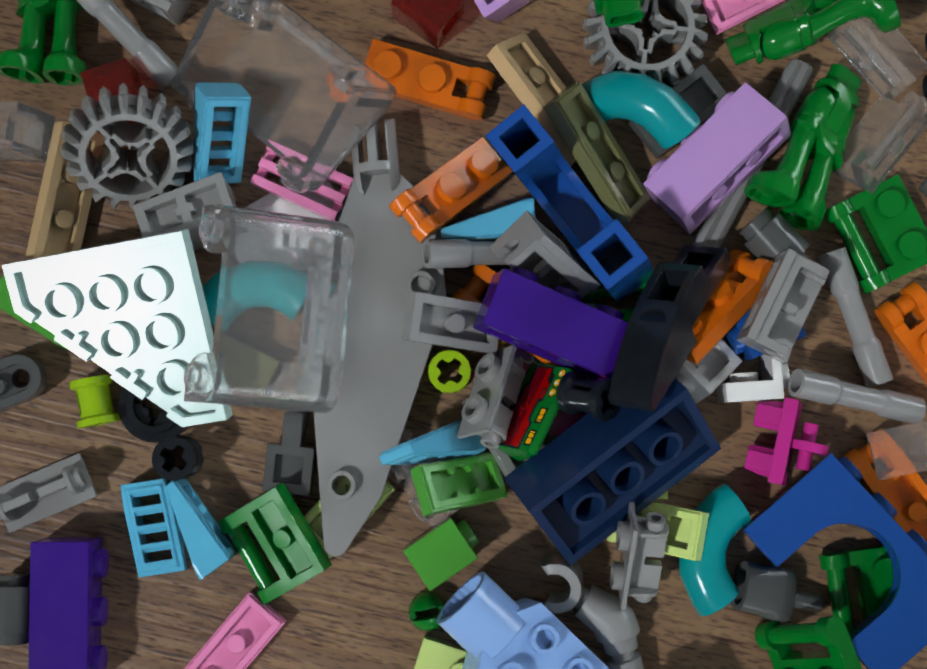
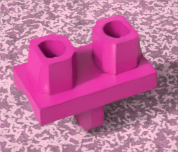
(777, 461)

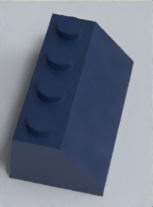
(594, 469)

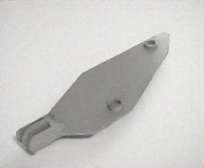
(378, 366)

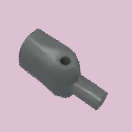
(771, 592)

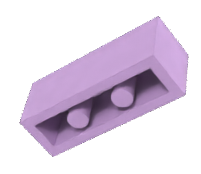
(717, 157)

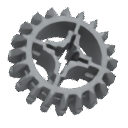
(662, 31)
(121, 172)

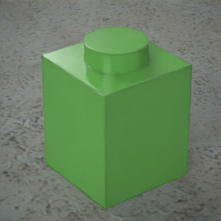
(442, 551)

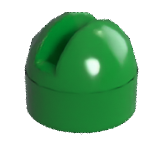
(424, 601)

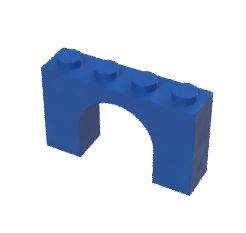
(570, 205)
(834, 496)

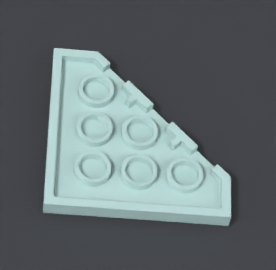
(127, 309)

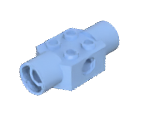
(510, 632)

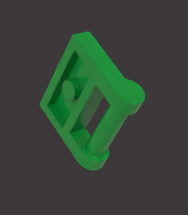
(893, 226)
(284, 539)
(873, 578)
(826, 631)

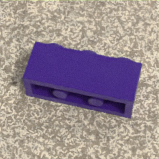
(551, 323)
(67, 603)

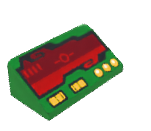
(533, 411)

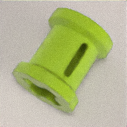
(448, 357)
(94, 401)

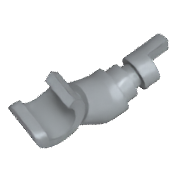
(598, 611)

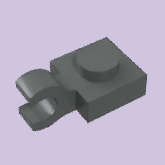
(290, 460)

